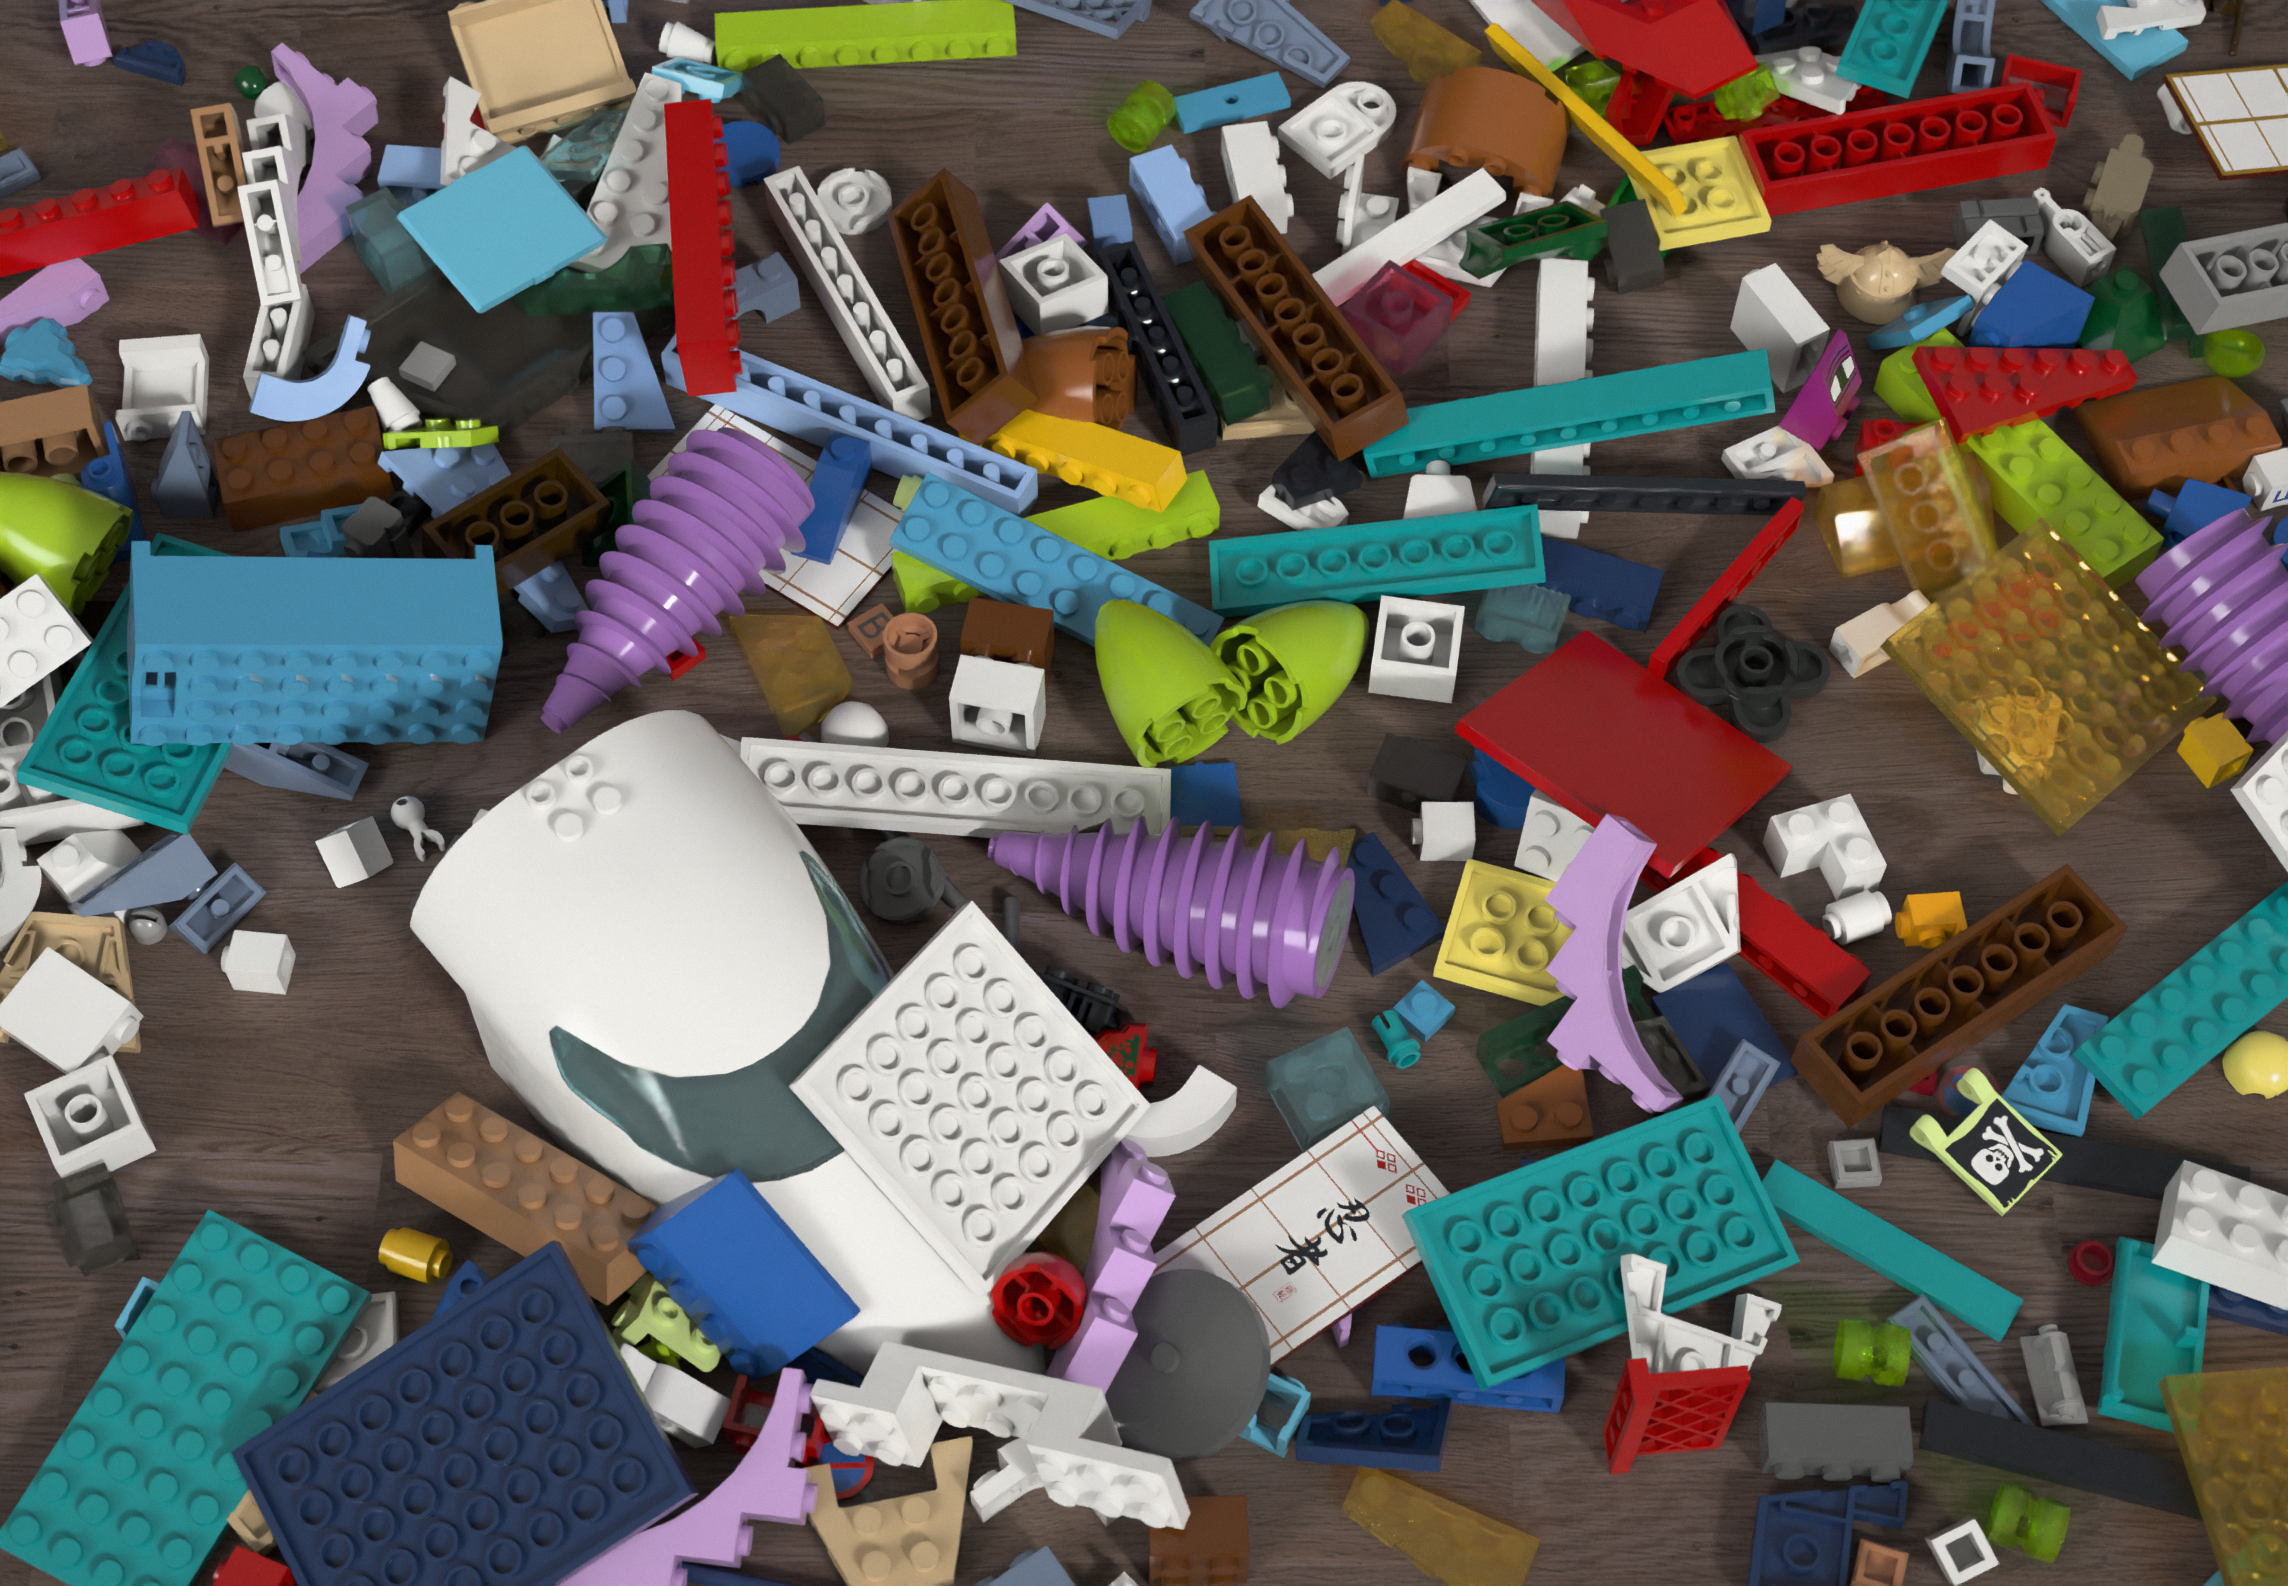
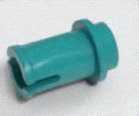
(1400, 1047)

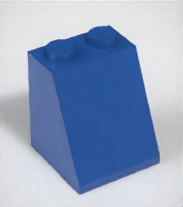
(2033, 312)

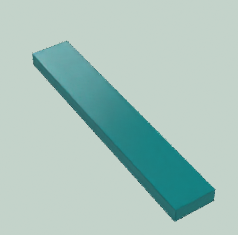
(1891, 1251)

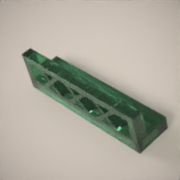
(2162, 233)
(1535, 1028)

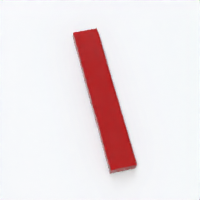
(1726, 589)

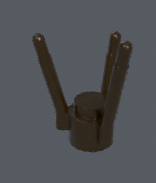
(2228, 7)

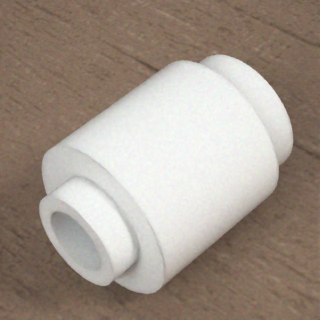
(1856, 917)

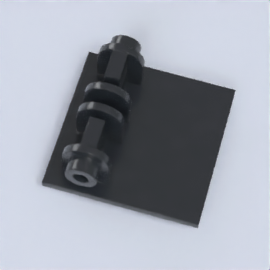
(1103, 1000)

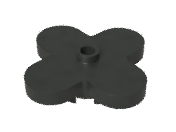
(1752, 672)

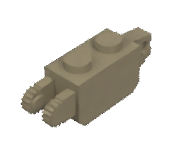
(2119, 188)

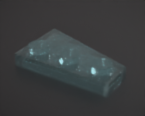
(586, 148)

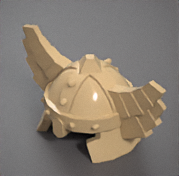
(1880, 279)

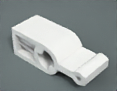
(2073, 241)
(1859, 640)
(678, 1401)

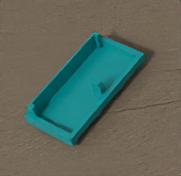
(2151, 1334)

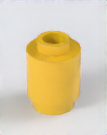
(415, 1255)

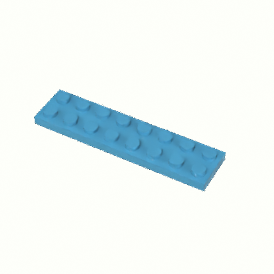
(1028, 564)

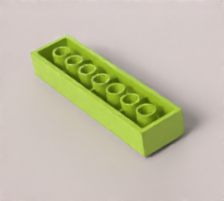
(2036, 477)

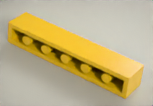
(1092, 458)

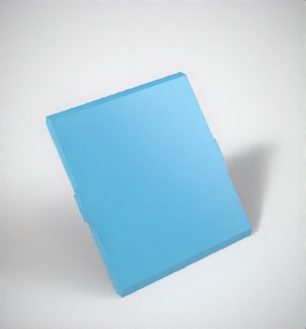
(502, 228)

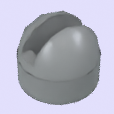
(144, 930)

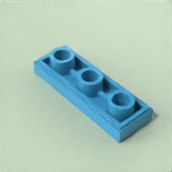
(1231, 102)

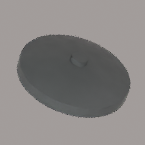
(1192, 1367)

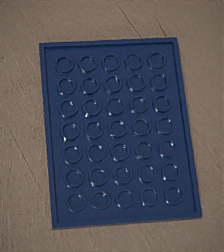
(472, 1448)

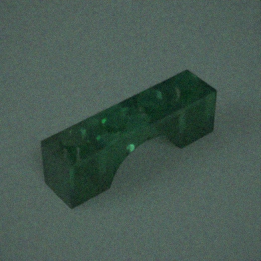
(635, 281)

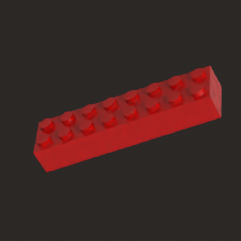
(1899, 148)
(702, 248)

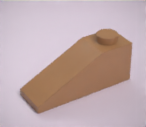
(221, 160)

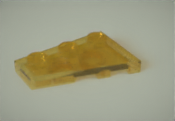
(1422, 43)

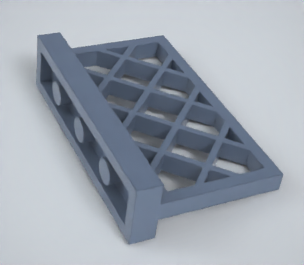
(1122, 12)

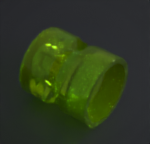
(1142, 116)
(1855, 1349)
(2044, 1527)

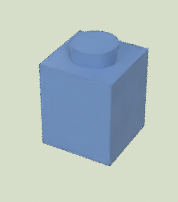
(1108, 221)

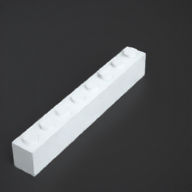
(846, 295)
(1562, 358)

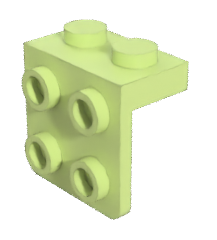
(655, 1313)

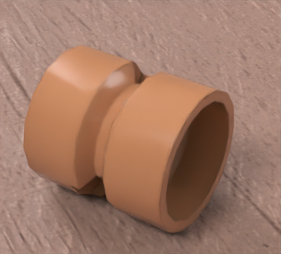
(911, 651)

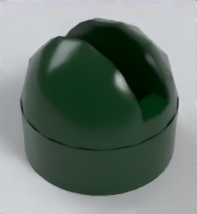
(250, 82)

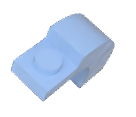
(319, 395)

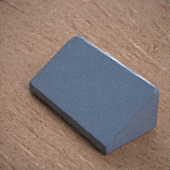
(218, 909)

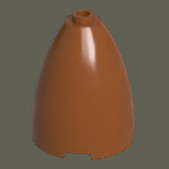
(1084, 374)

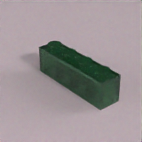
(1217, 353)

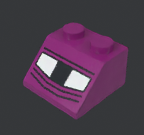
(1826, 397)

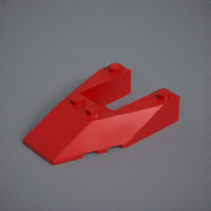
(1679, 42)

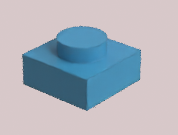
(1424, 1011)

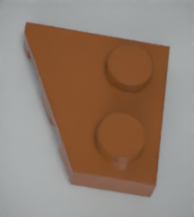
(1546, 1113)

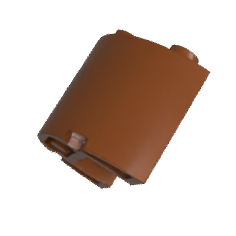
(1491, 123)

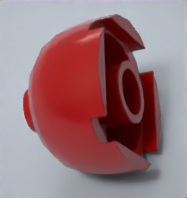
(1039, 1300)

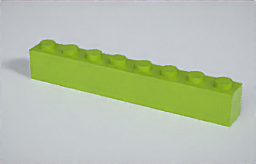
(866, 34)
(1099, 525)

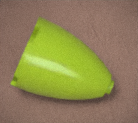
(60, 533)
(1293, 663)
(1162, 683)

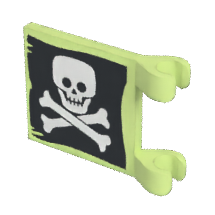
(1992, 1147)

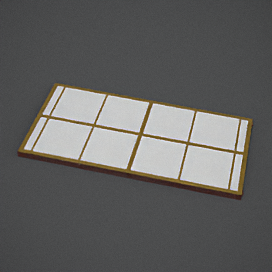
(2237, 118)

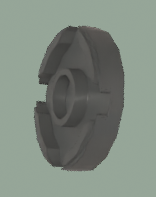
(902, 880)

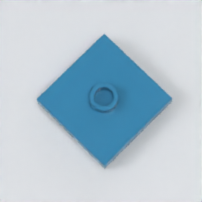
(1919, 322)

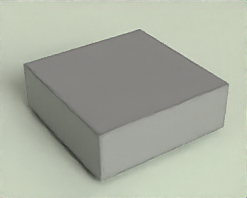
(427, 366)
(1854, 1163)

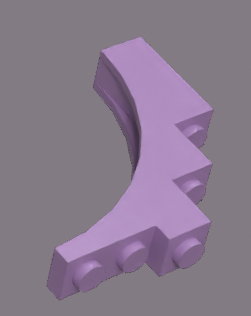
(340, 154)
(1588, 968)
(1119, 1266)
(716, 1529)

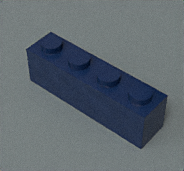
(1601, 584)

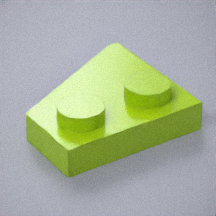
(440, 434)

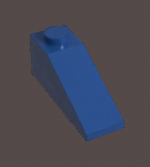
(836, 490)

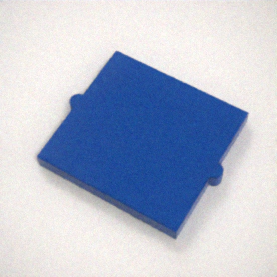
(1205, 794)

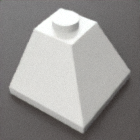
(86, 861)

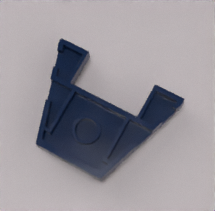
(1808, 1533)

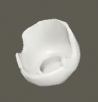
(854, 725)

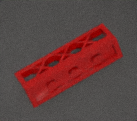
(1638, 107)

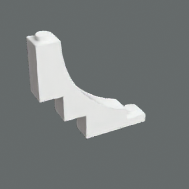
(270, 204)

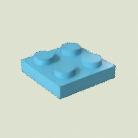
(701, 78)

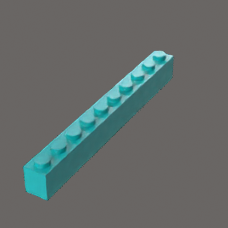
(1577, 413)

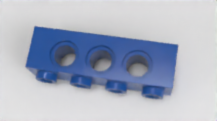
(1400, 1378)

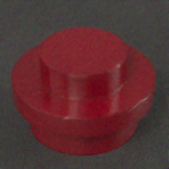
(2091, 1263)

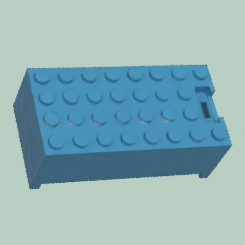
(311, 649)

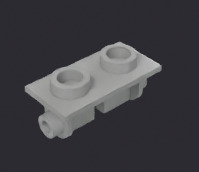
(2053, 1378)

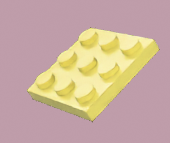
(1717, 193)
(1502, 935)

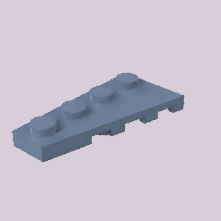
(1276, 33)

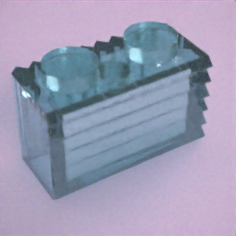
(1523, 616)

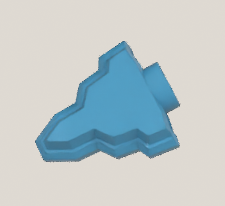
(43, 356)

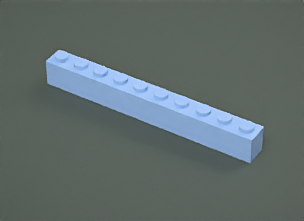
(896, 442)

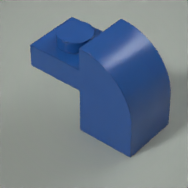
(1499, 795)

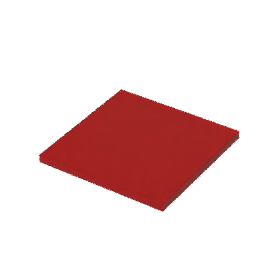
(1626, 745)

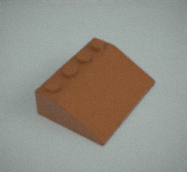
(2176, 435)

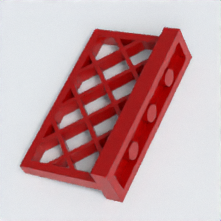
(1670, 1411)

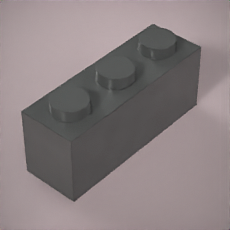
(1835, 1441)

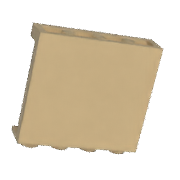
(540, 64)

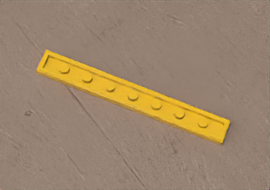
(1588, 121)

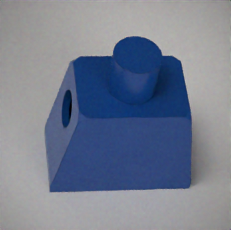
(2193, 509)

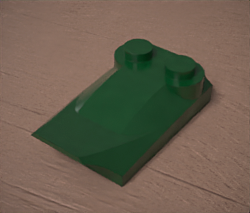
(1533, 236)

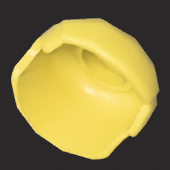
(2258, 1064)

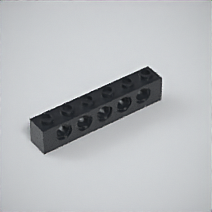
(1158, 350)

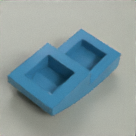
(318, 536)

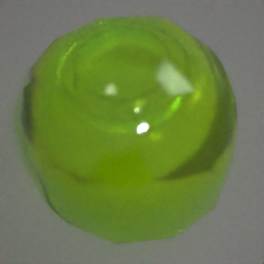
(2233, 352)

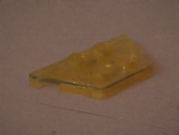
(793, 666)

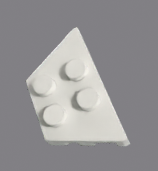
(1810, 77)
(1685, 927)

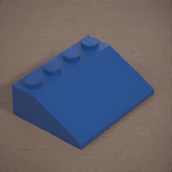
(741, 1274)

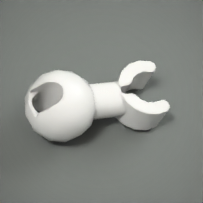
(411, 818)

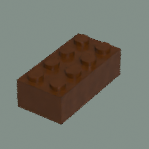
(302, 468)

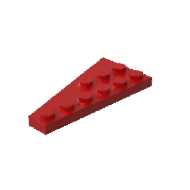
(2015, 386)

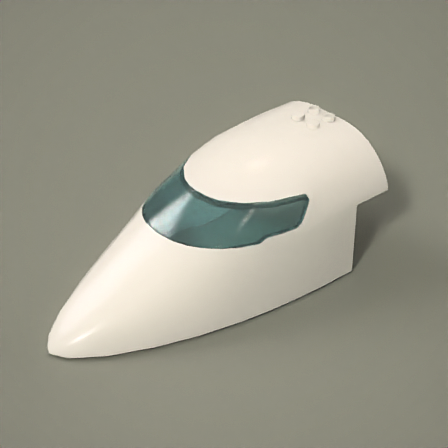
(655, 979)

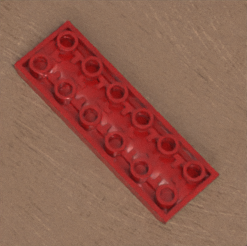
(1705, 122)

